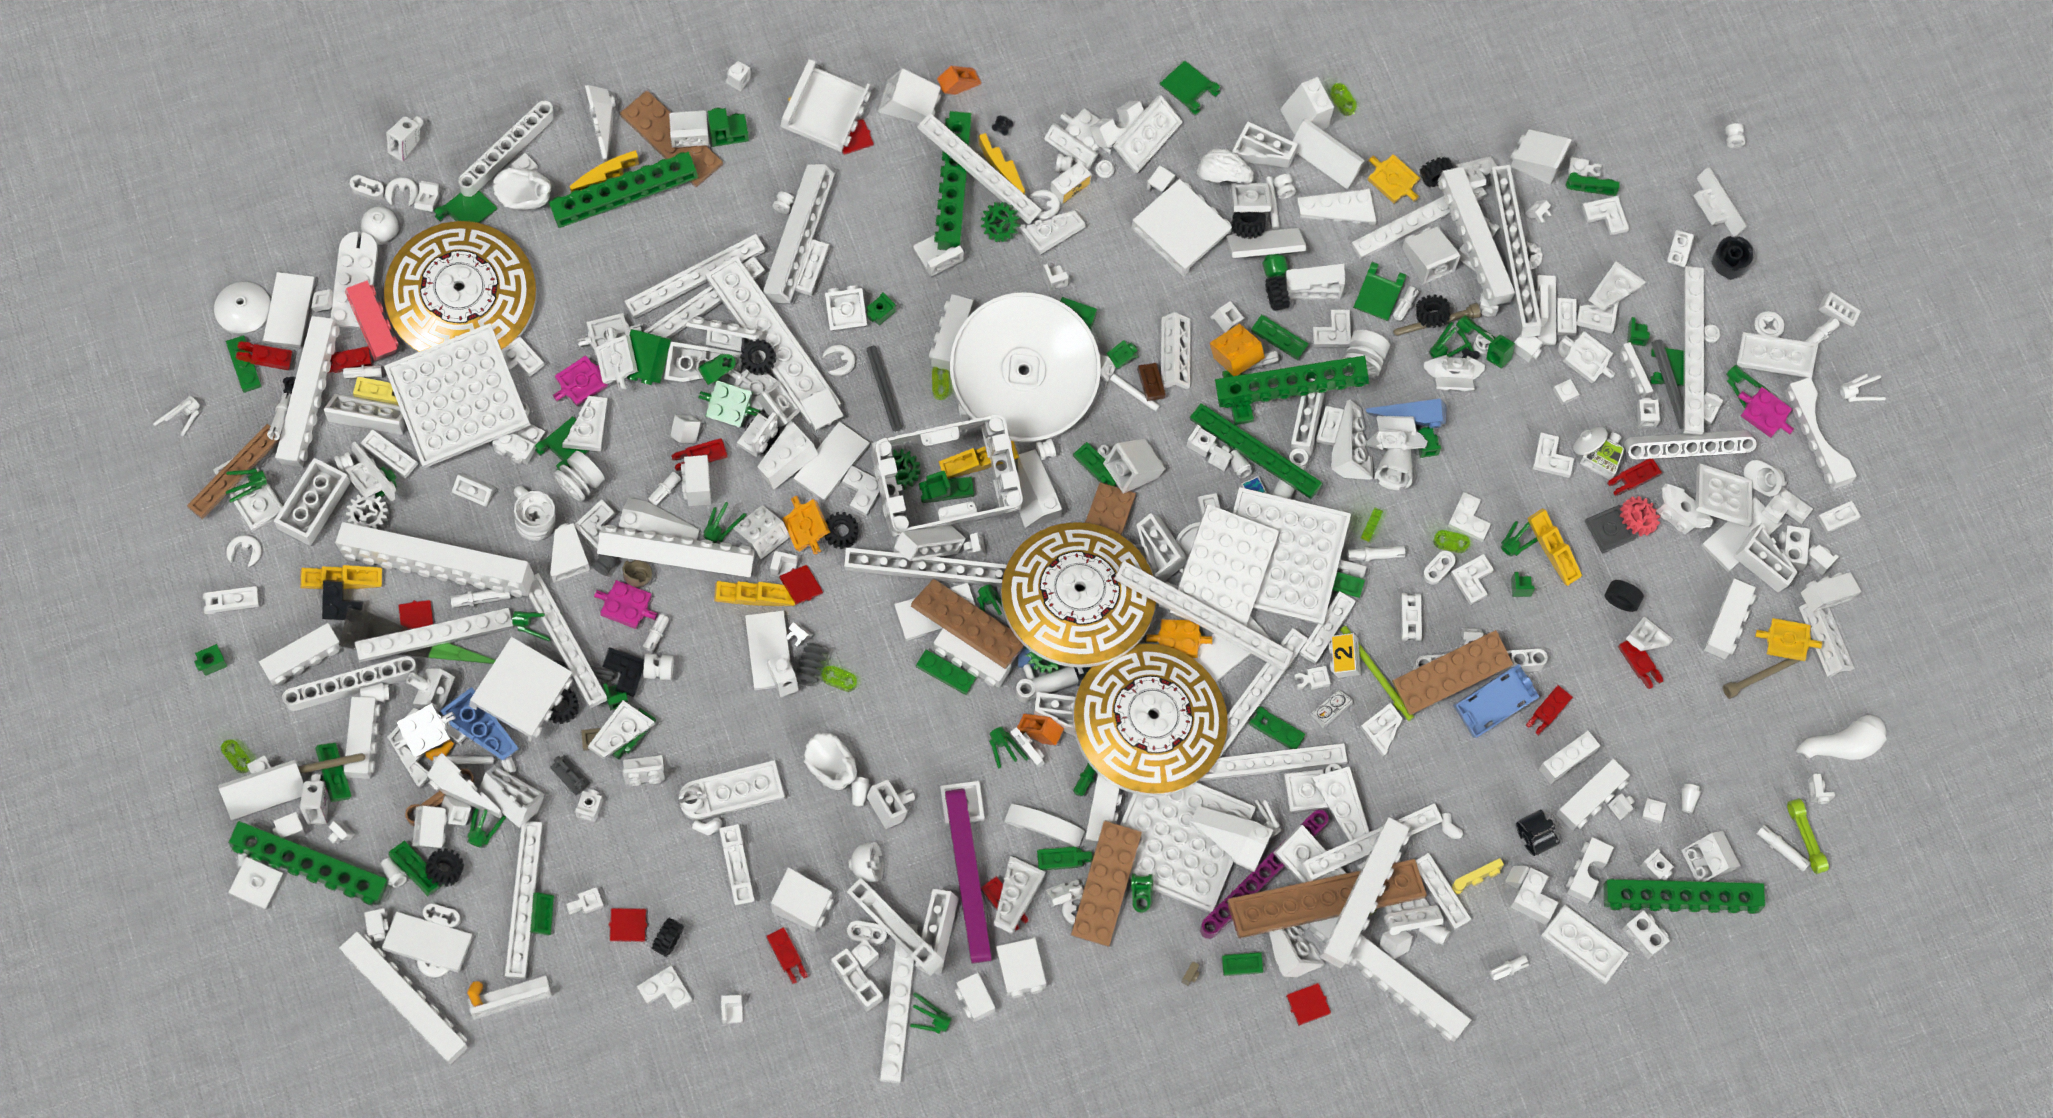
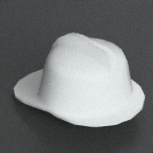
(1764, 477)

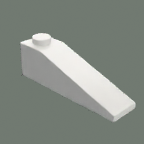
(685, 359)
(1350, 448)
(1039, 497)
(648, 517)
(450, 781)
(1237, 836)
(1294, 953)

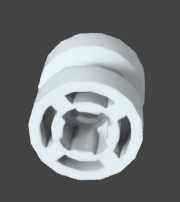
(1735, 137)
(1284, 186)

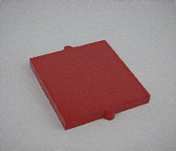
(859, 138)
(801, 584)
(416, 614)
(627, 925)
(1308, 1004)

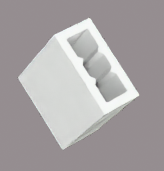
(1021, 968)

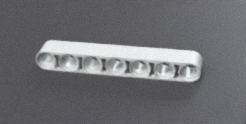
(504, 156)
(1697, 449)
(1526, 657)
(340, 681)

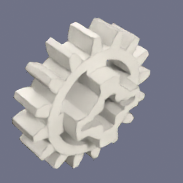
(365, 505)

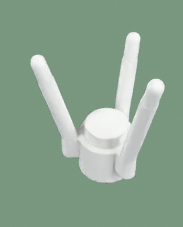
(1850, 389)
(187, 406)
(1271, 822)

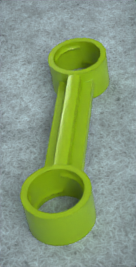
(1798, 813)

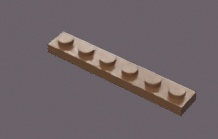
(244, 460)

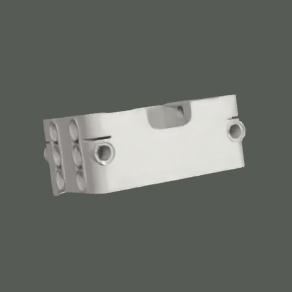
(998, 449)

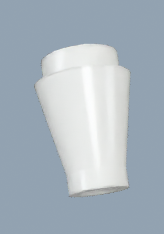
(1240, 465)
(378, 691)
(860, 788)
(1690, 795)
(394, 874)
(1436, 933)

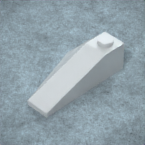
(601, 111)

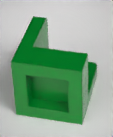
(1637, 333)
(938, 485)
(1521, 586)
(613, 697)

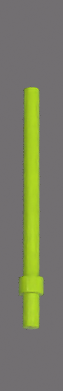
(1381, 679)

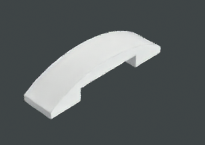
(1044, 824)
(736, 865)

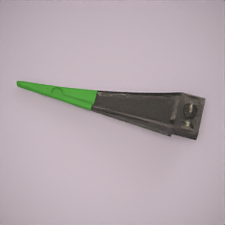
(363, 625)

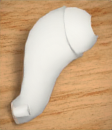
(1855, 742)

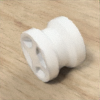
(1063, 163)
(783, 202)
(1482, 349)
(1045, 449)
(344, 462)

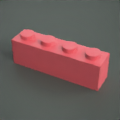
(371, 321)

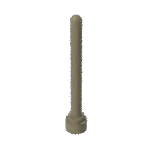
(1472, 311)
(1732, 689)
(331, 763)

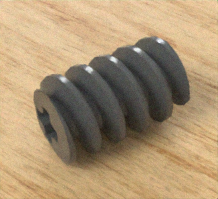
(810, 663)

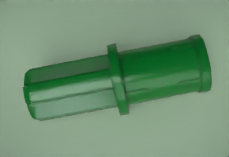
(1084, 781)

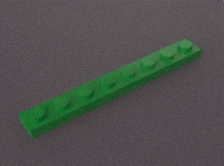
(1256, 451)

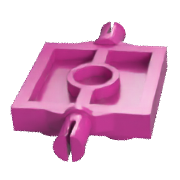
(579, 381)
(1766, 412)
(626, 604)

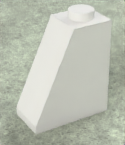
(567, 554)

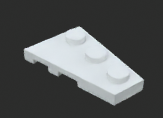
(1048, 233)
(1615, 286)
(589, 426)
(619, 730)

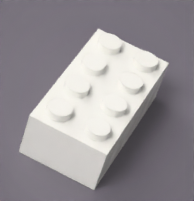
(312, 501)

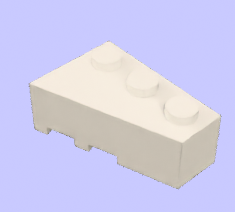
(786, 455)
(1160, 547)
(1765, 559)
(1058, 708)
(511, 795)

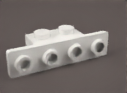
(1717, 204)
(1547, 308)
(724, 335)
(367, 476)

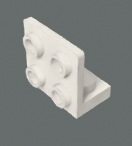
(688, 129)
(937, 260)
(758, 433)
(762, 531)
(643, 770)

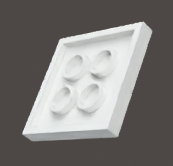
(1724, 495)

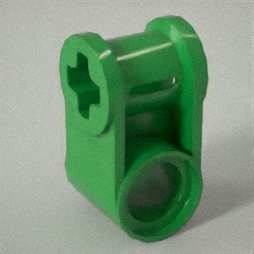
(713, 369)
(1142, 888)

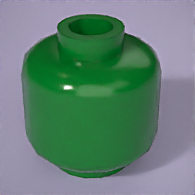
(1275, 265)

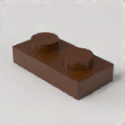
(1151, 381)

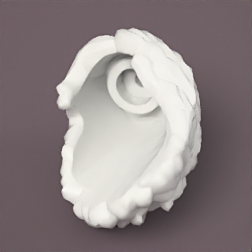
(1224, 165)
(521, 188)
(830, 761)

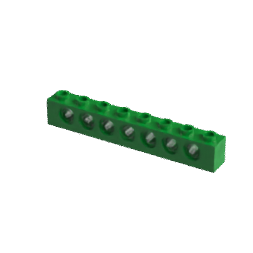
(621, 197)
(946, 239)
(1298, 374)
(245, 832)
(1752, 891)

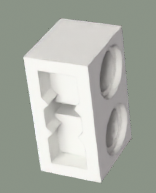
(1799, 548)
(1641, 938)

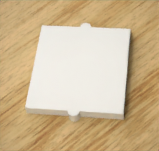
(821, 408)

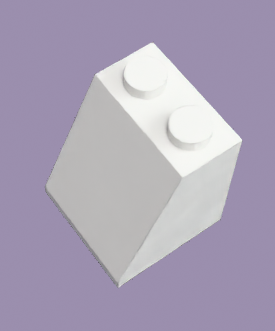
(909, 97)
(1308, 102)
(1540, 154)
(1430, 254)
(1133, 464)
(801, 901)

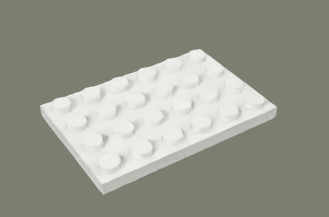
(1227, 563)

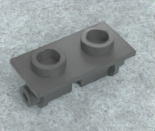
(569, 774)

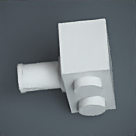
(432, 688)
(888, 803)

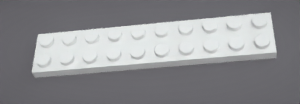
(753, 309)

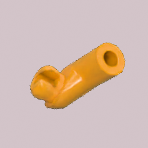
(445, 749)
(473, 993)

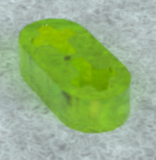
(1340, 100)
(944, 382)
(1371, 524)
(1451, 543)
(840, 674)
(233, 758)

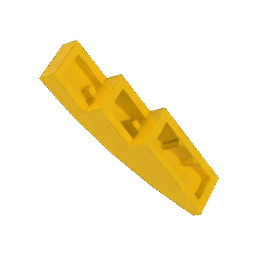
(996, 160)
(606, 170)
(970, 462)
(1554, 547)
(353, 576)
(752, 594)

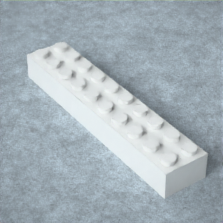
(435, 559)

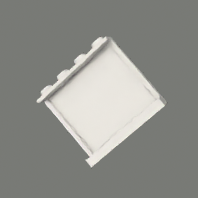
(824, 107)
(1181, 226)
(522, 688)

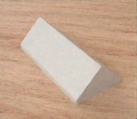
(365, 414)

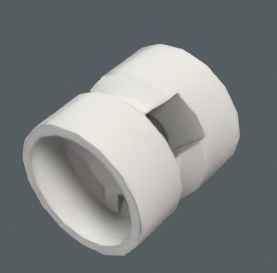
(658, 666)

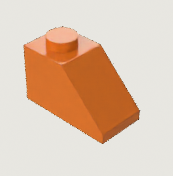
(958, 80)
(1040, 728)

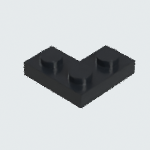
(333, 604)
(628, 666)

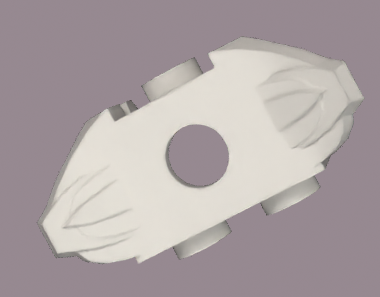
(1462, 380)
(1397, 433)
(1681, 510)

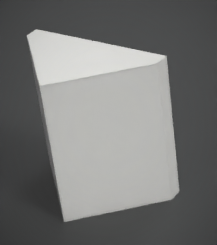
(778, 400)

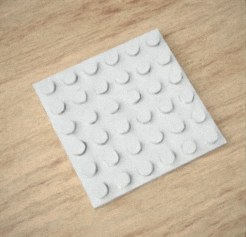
(457, 395)
(1303, 557)
(1174, 851)

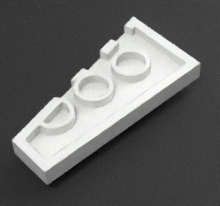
(1346, 206)
(1343, 801)
(1017, 891)

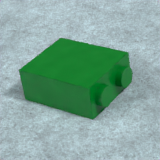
(650, 356)

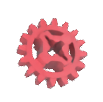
(1639, 516)

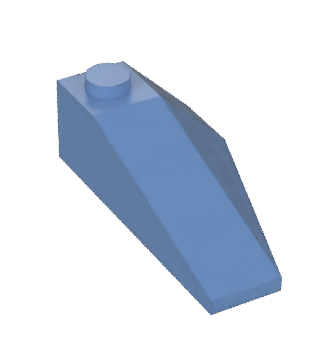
(1425, 413)
(480, 726)

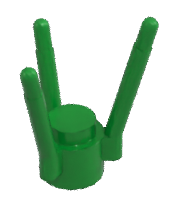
(1467, 326)
(1440, 349)
(1737, 375)
(256, 482)
(713, 531)
(1511, 545)
(989, 596)
(523, 619)
(1001, 738)
(477, 836)
(941, 1019)

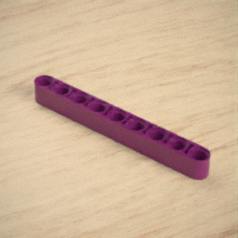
(968, 876)
(1257, 880)

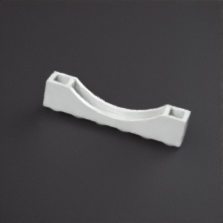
(1835, 467)
(895, 926)

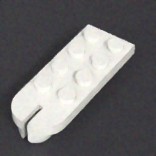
(353, 267)
(731, 791)

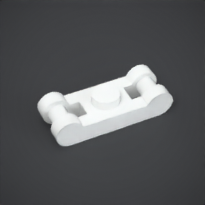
(1411, 617)

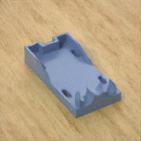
(1496, 701)

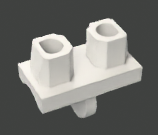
(1680, 248)

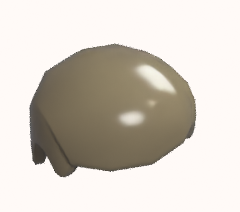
(637, 573)

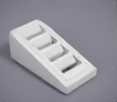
(1835, 300)

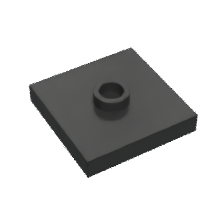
(1609, 530)

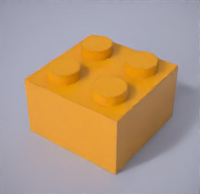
(1237, 350)

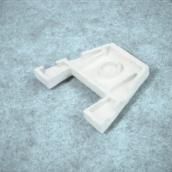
(416, 771)

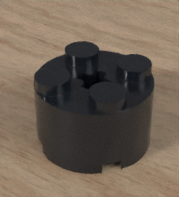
(1732, 257)
(1537, 832)

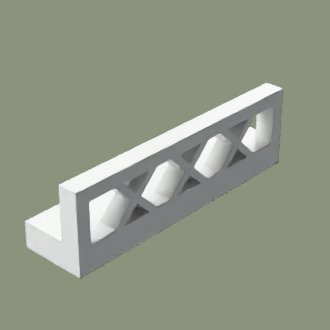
(1172, 349)
(1830, 652)
(511, 997)

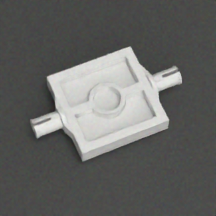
(1080, 128)
(597, 334)
(1587, 357)
(616, 359)
(754, 383)
(424, 730)

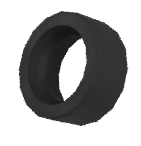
(1624, 595)

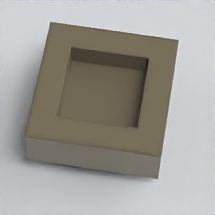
(587, 737)
(1191, 974)

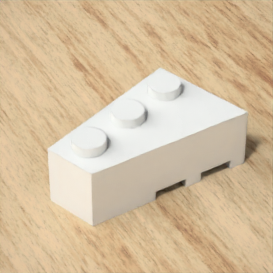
(1264, 147)
(1316, 282)

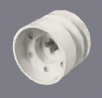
(1372, 346)
(575, 479)
(532, 506)

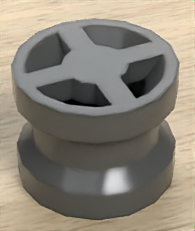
(603, 564)

